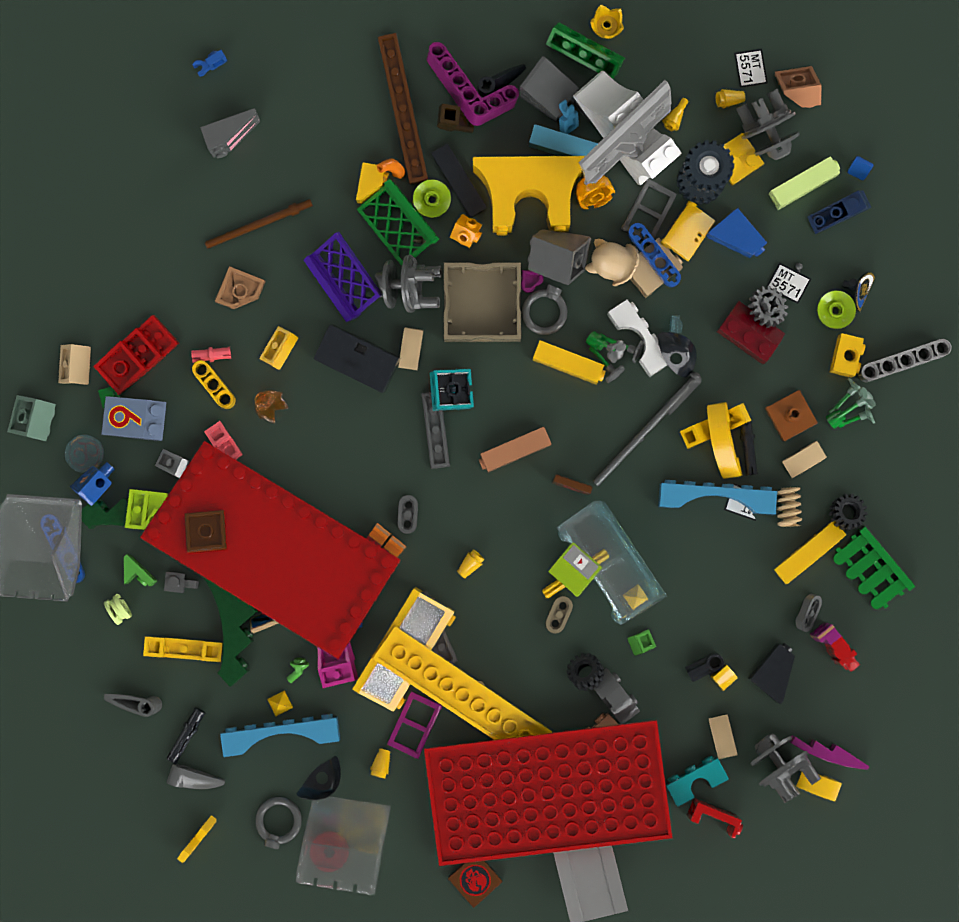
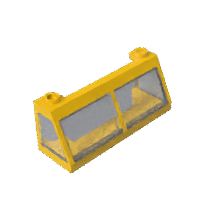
(423, 620)

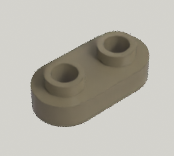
(559, 614)

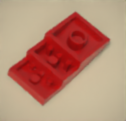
(136, 354)

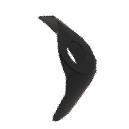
(676, 343)
(313, 790)

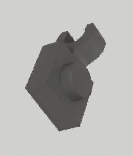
(177, 582)

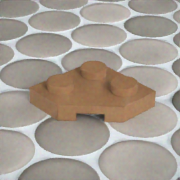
(239, 289)

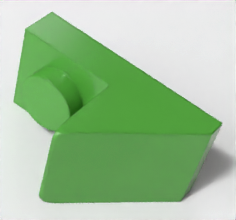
(133, 568)

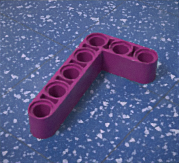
(466, 89)

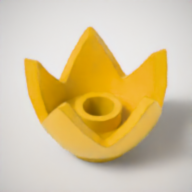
(604, 15)

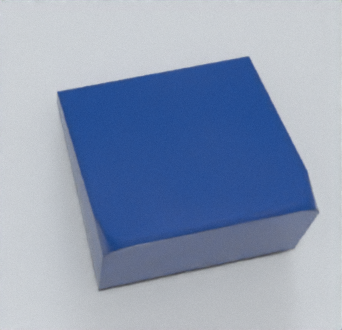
(860, 168)

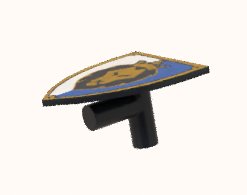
(860, 287)

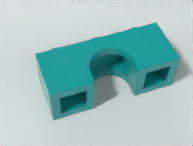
(680, 786)

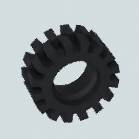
(857, 507)
(592, 678)

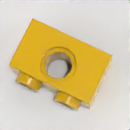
(839, 363)

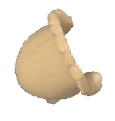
(614, 261)

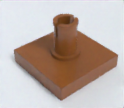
(791, 415)

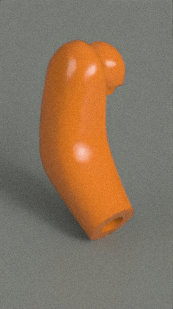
(393, 166)

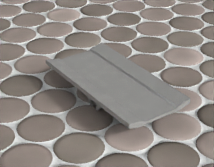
(627, 134)
(590, 883)

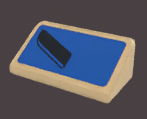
(261, 622)

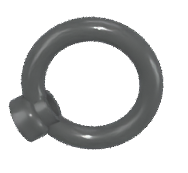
(554, 294)
(271, 840)

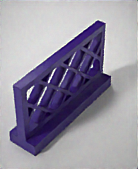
(334, 285)

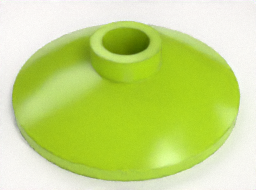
(429, 189)
(845, 306)

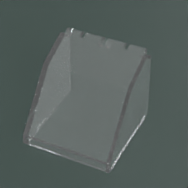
(39, 547)
(343, 844)

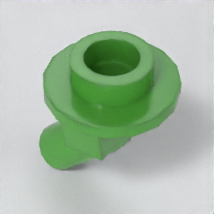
(299, 665)

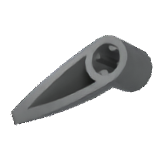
(135, 704)
(187, 777)

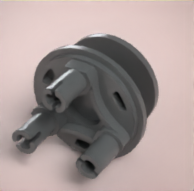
(767, 122)
(410, 284)
(781, 777)

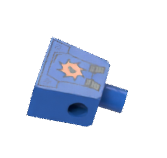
(89, 488)

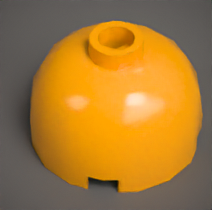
(594, 193)

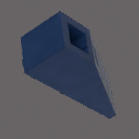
(839, 211)

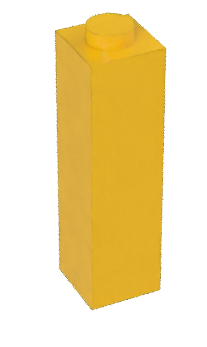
(569, 362)

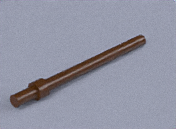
(292, 210)

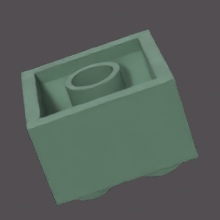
(31, 418)

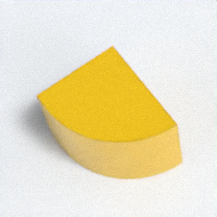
(724, 677)

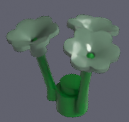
(837, 418)

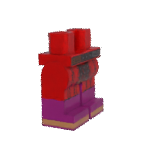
(836, 646)

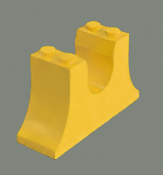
(540, 177)

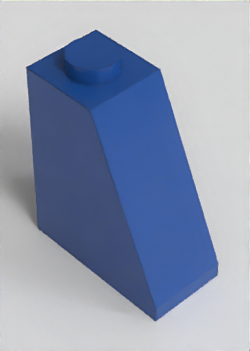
(738, 234)

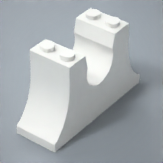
(606, 106)

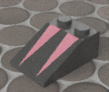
(228, 133)

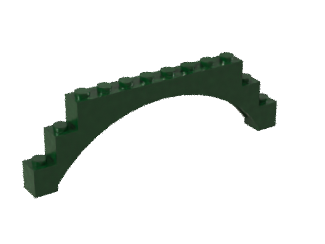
(231, 609)

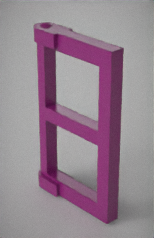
(416, 754)

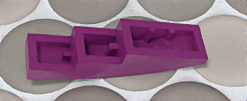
(833, 755)

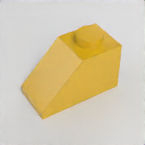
(370, 182)

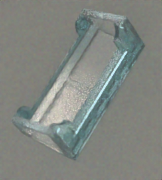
(624, 573)

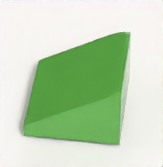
(641, 642)

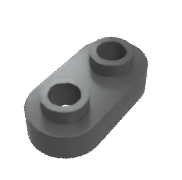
(407, 514)
(808, 612)

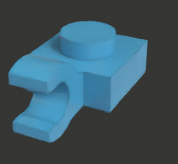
(569, 120)

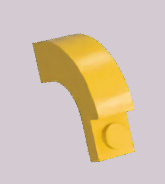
(700, 432)

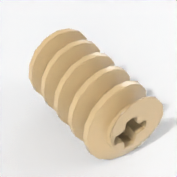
(789, 507)

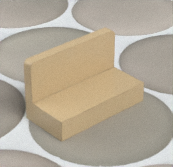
(74, 364)

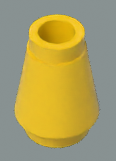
(728, 98)
(470, 563)
(381, 764)

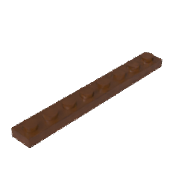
(403, 108)

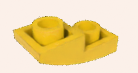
(825, 787)

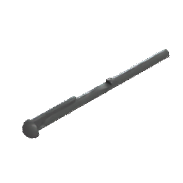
(668, 408)

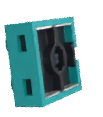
(451, 389)

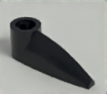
(500, 79)

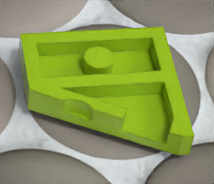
(142, 508)

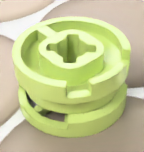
(117, 609)

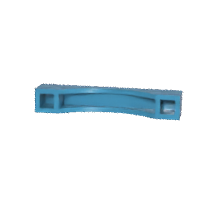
(757, 501)
(320, 730)

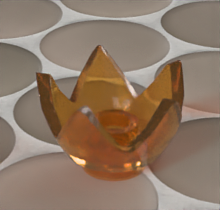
(267, 402)

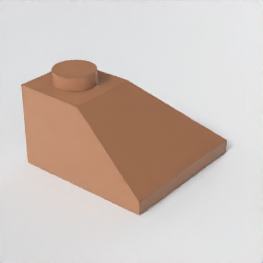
(800, 86)

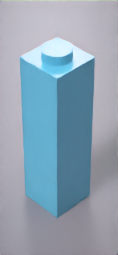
(559, 143)

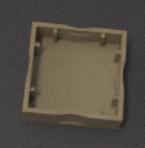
(482, 302)

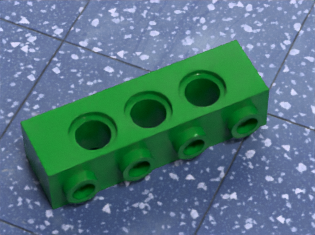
(584, 50)

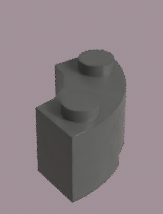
(616, 699)

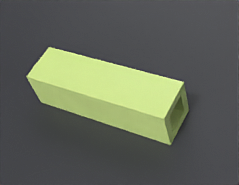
(804, 182)

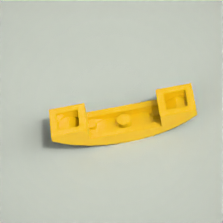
(722, 440)
(183, 649)

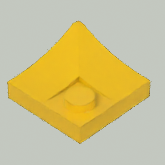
(744, 158)

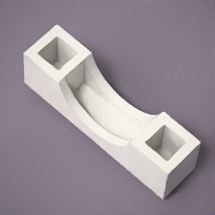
(625, 317)

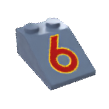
(133, 418)

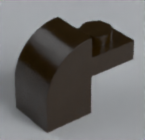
(451, 119)

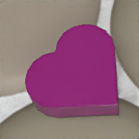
(530, 281)

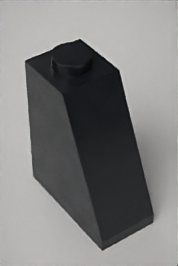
(774, 672)

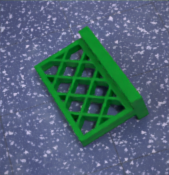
(406, 209)

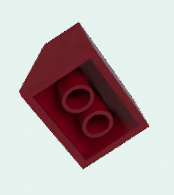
(749, 335)

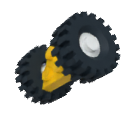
(705, 172)

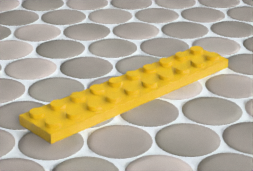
(453, 688)

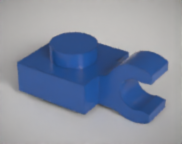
(213, 61)

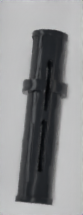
(748, 448)
(189, 729)

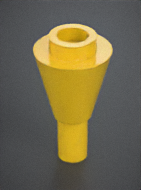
(673, 119)

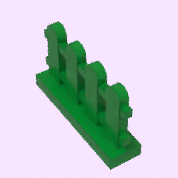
(871, 557)

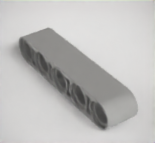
(912, 356)

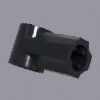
(703, 668)

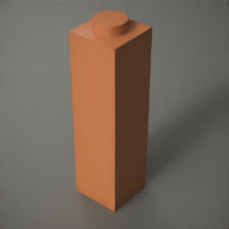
(514, 449)

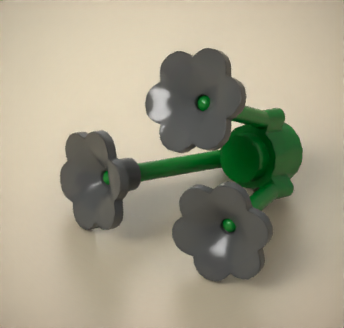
(616, 350)

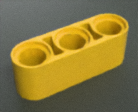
(206, 379)

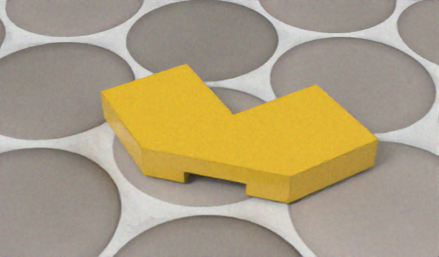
(197, 839)

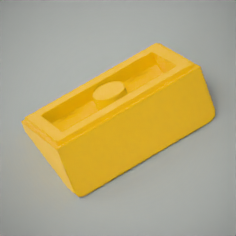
(278, 348)

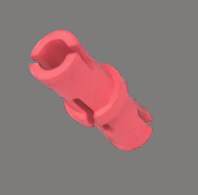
(211, 354)

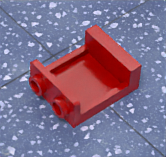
(698, 807)

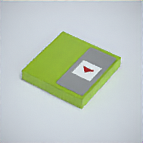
(575, 569)

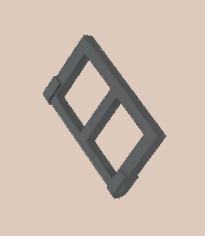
(649, 183)

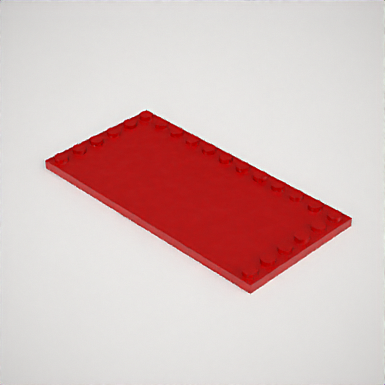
(278, 550)
(548, 793)

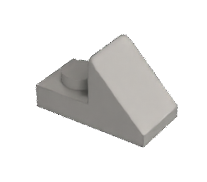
(172, 463)

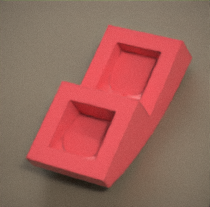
(222, 440)

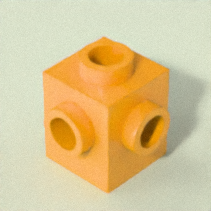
(466, 231)

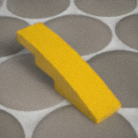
(809, 552)

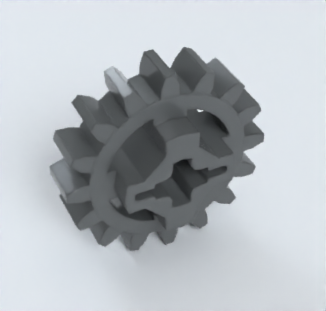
(768, 306)

